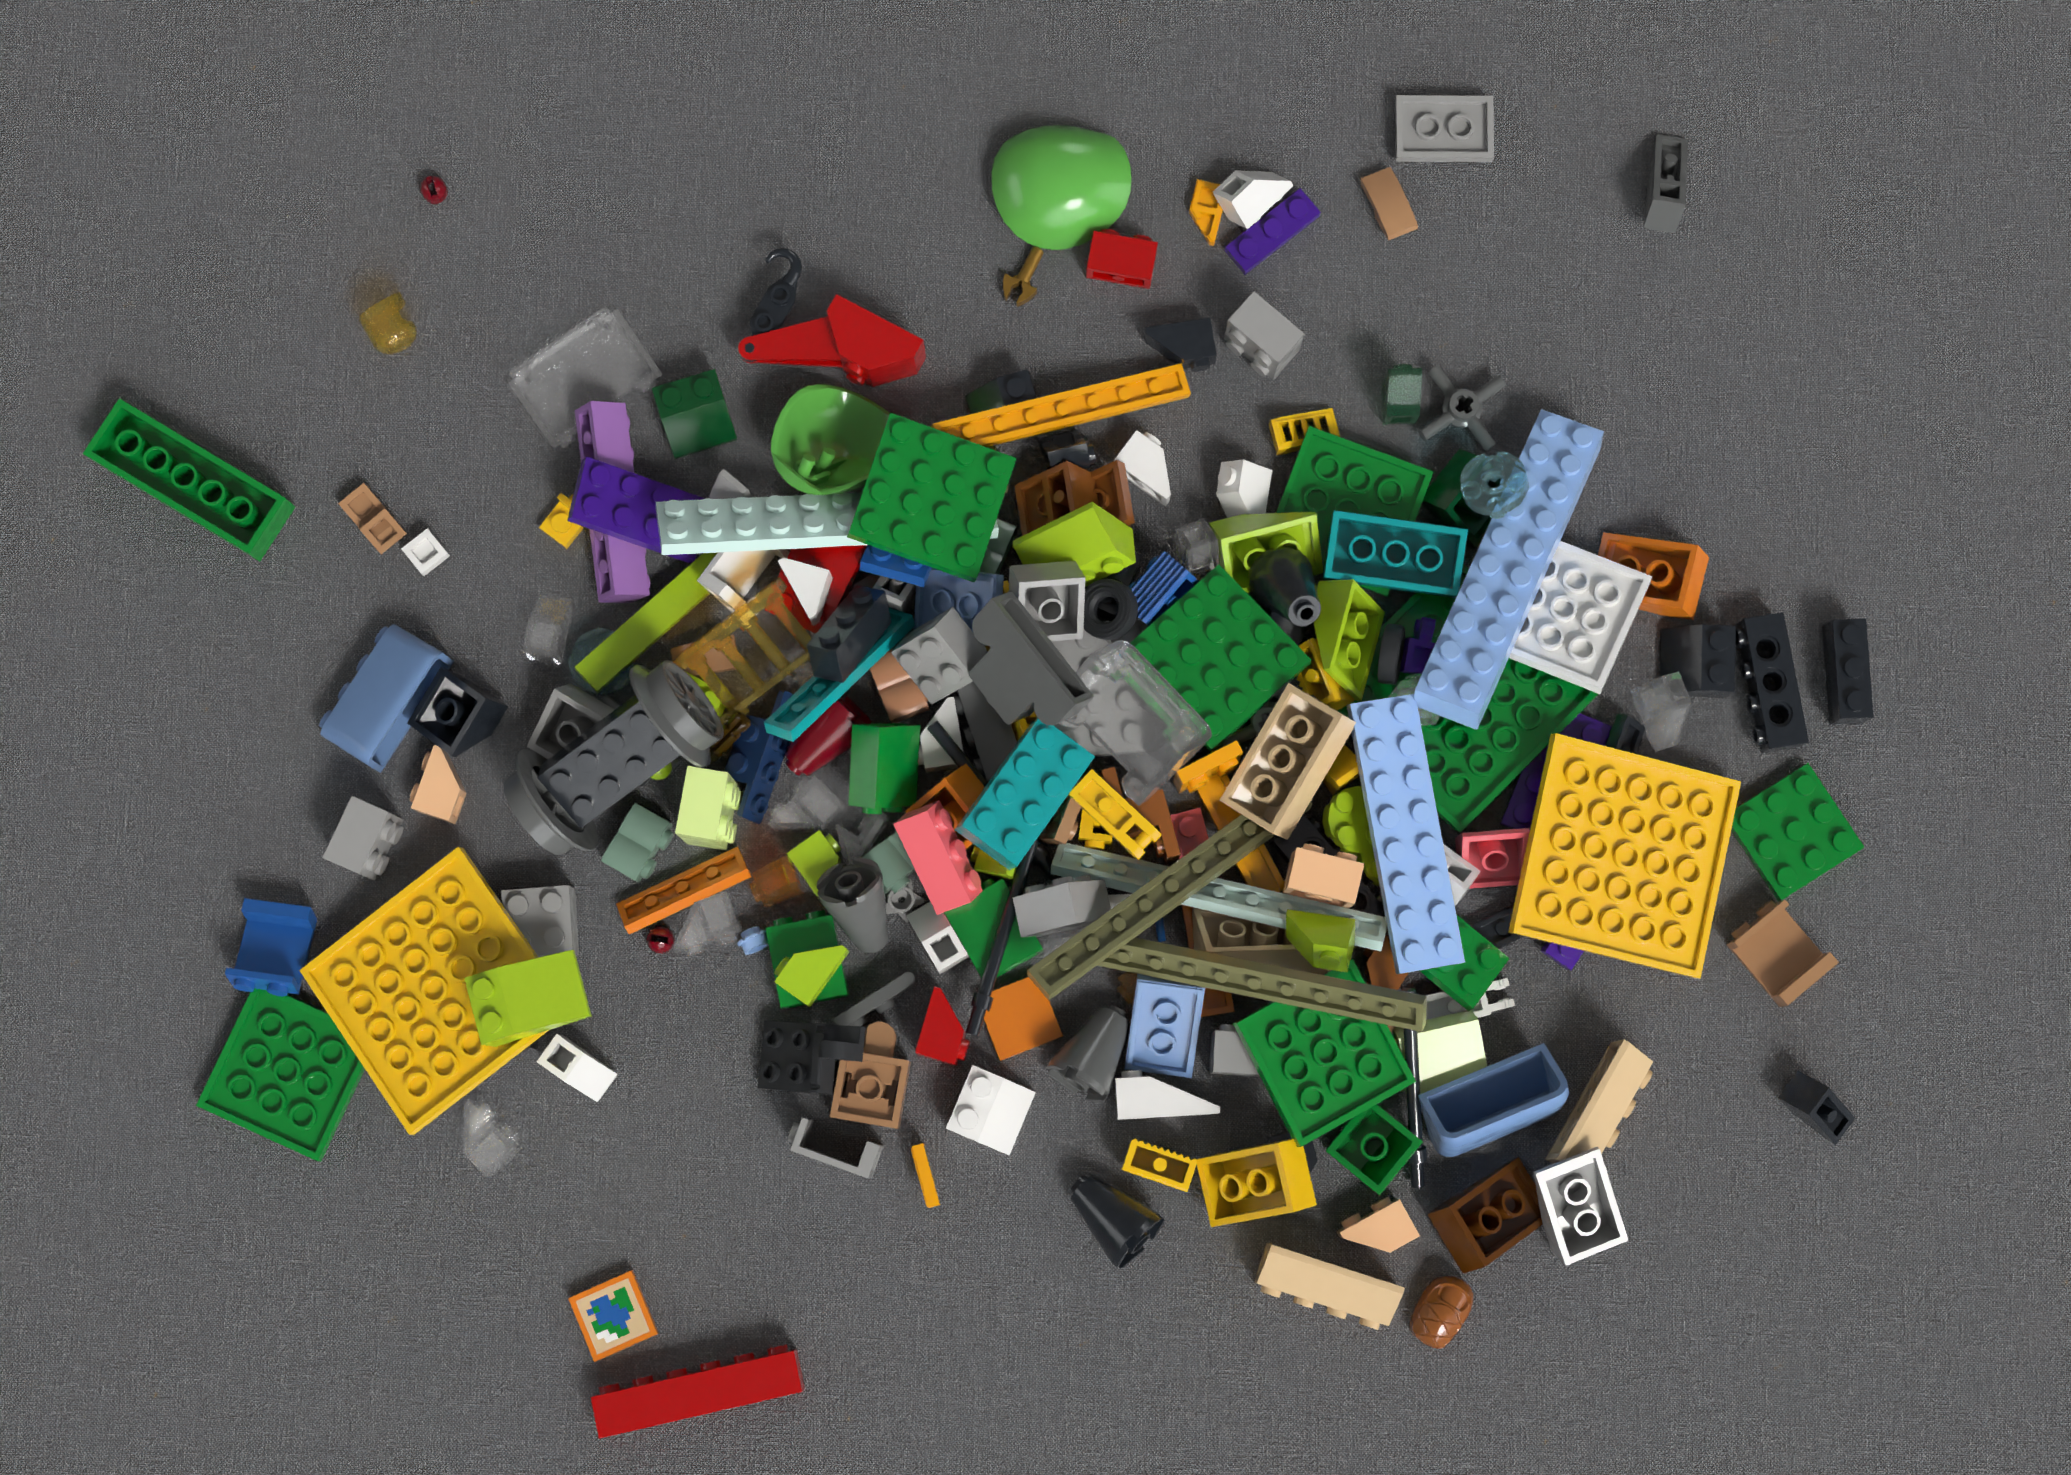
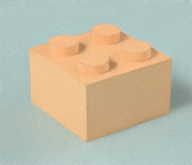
(1323, 876)

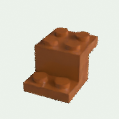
(1069, 488)
(1157, 813)

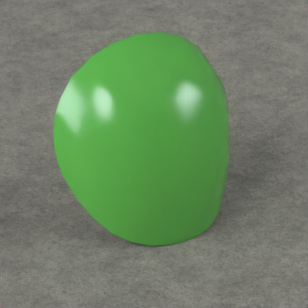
(1060, 184)
(827, 439)

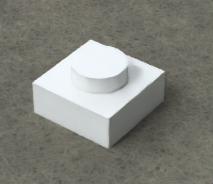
(425, 552)

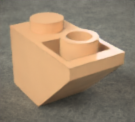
(440, 788)
(1383, 1228)

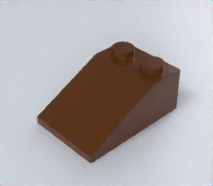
(1488, 1216)

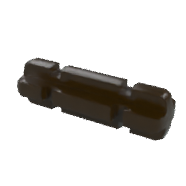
(732, 731)

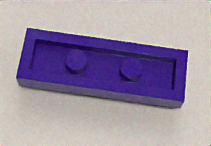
(1272, 231)

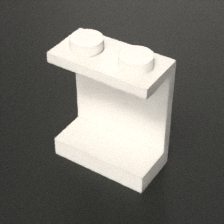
(734, 573)

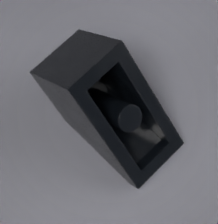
(1185, 343)
(1001, 392)
(1816, 1106)

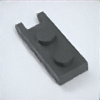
(879, 1001)

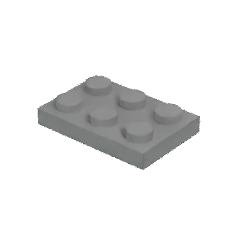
(1444, 128)

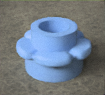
(753, 940)

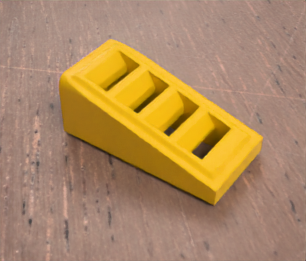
(1276, 428)

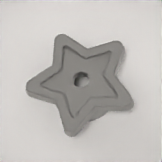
(903, 909)

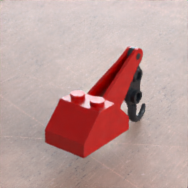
(848, 338)

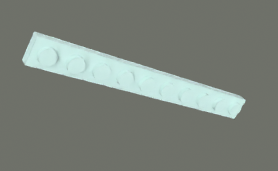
(1217, 896)

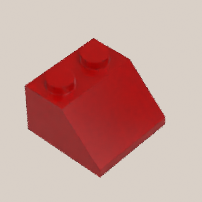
(942, 1033)

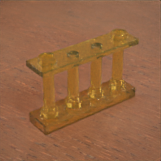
(720, 639)

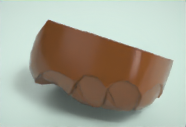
(1441, 1311)

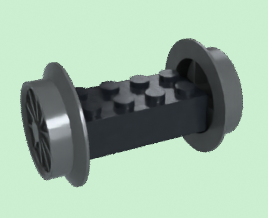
(620, 752)

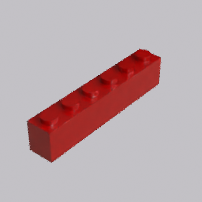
(698, 1392)

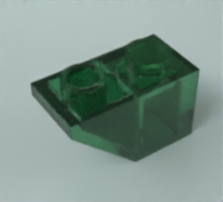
(1401, 395)

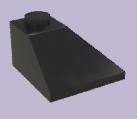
(456, 713)

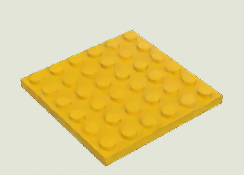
(1624, 856)
(403, 991)

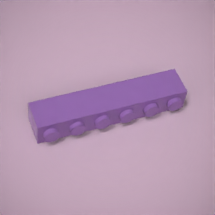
(617, 563)

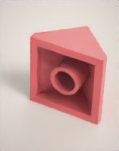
(1496, 854)

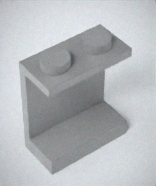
(868, 1162)

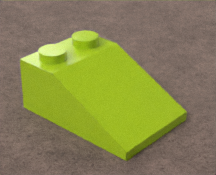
(1249, 535)
(1347, 633)
(527, 998)

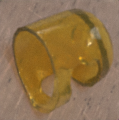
(386, 327)

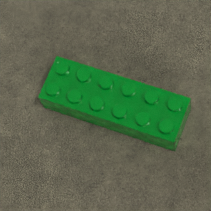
(189, 480)

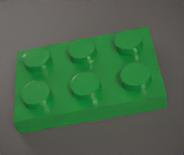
(1471, 979)

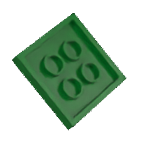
(1794, 832)

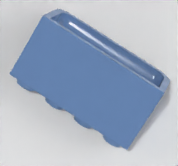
(383, 696)
(1494, 1101)

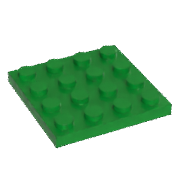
(1351, 479)
(932, 497)
(1221, 653)
(1322, 1063)
(284, 1074)

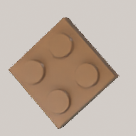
(1063, 823)

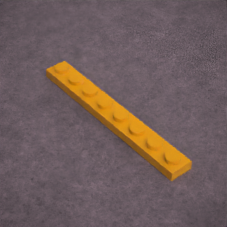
(1070, 407)

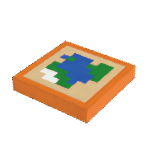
(613, 1315)

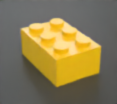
(1256, 1182)

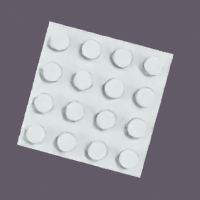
(1580, 617)

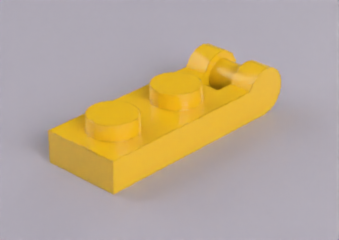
(1113, 813)

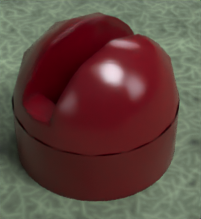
(440, 186)
(659, 947)

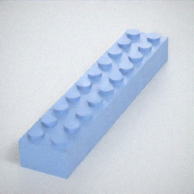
(1508, 573)

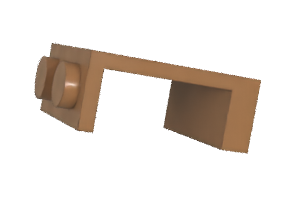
(1779, 953)

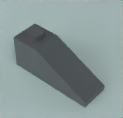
(1666, 184)

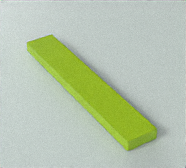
(645, 626)

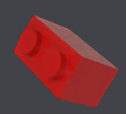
(1122, 258)

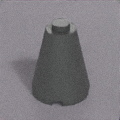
(857, 902)
(1092, 1055)

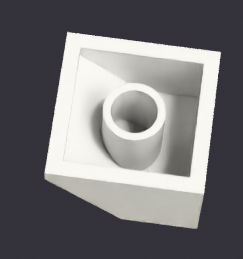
(990, 1110)

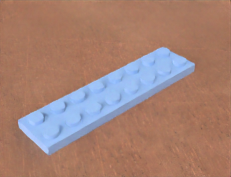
(1405, 834)

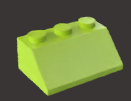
(1085, 535)

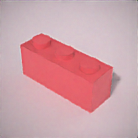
(938, 857)

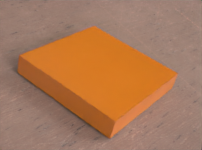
(1020, 1019)

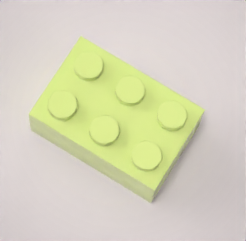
(708, 808)

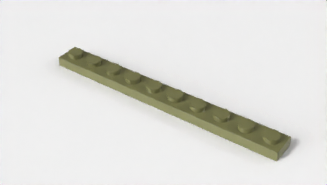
(1147, 905)
(1271, 983)

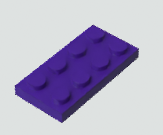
(622, 504)
(1524, 796)

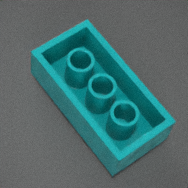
(1395, 554)
(1024, 793)

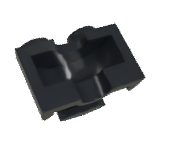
(1068, 447)

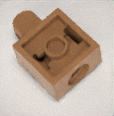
(872, 1082)

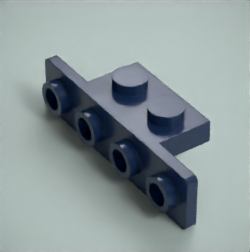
(756, 763)

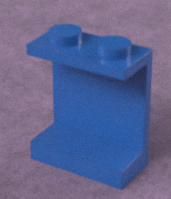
(273, 947)

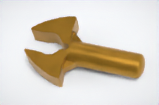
(1024, 278)

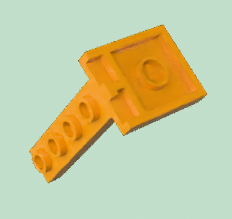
(1210, 780)

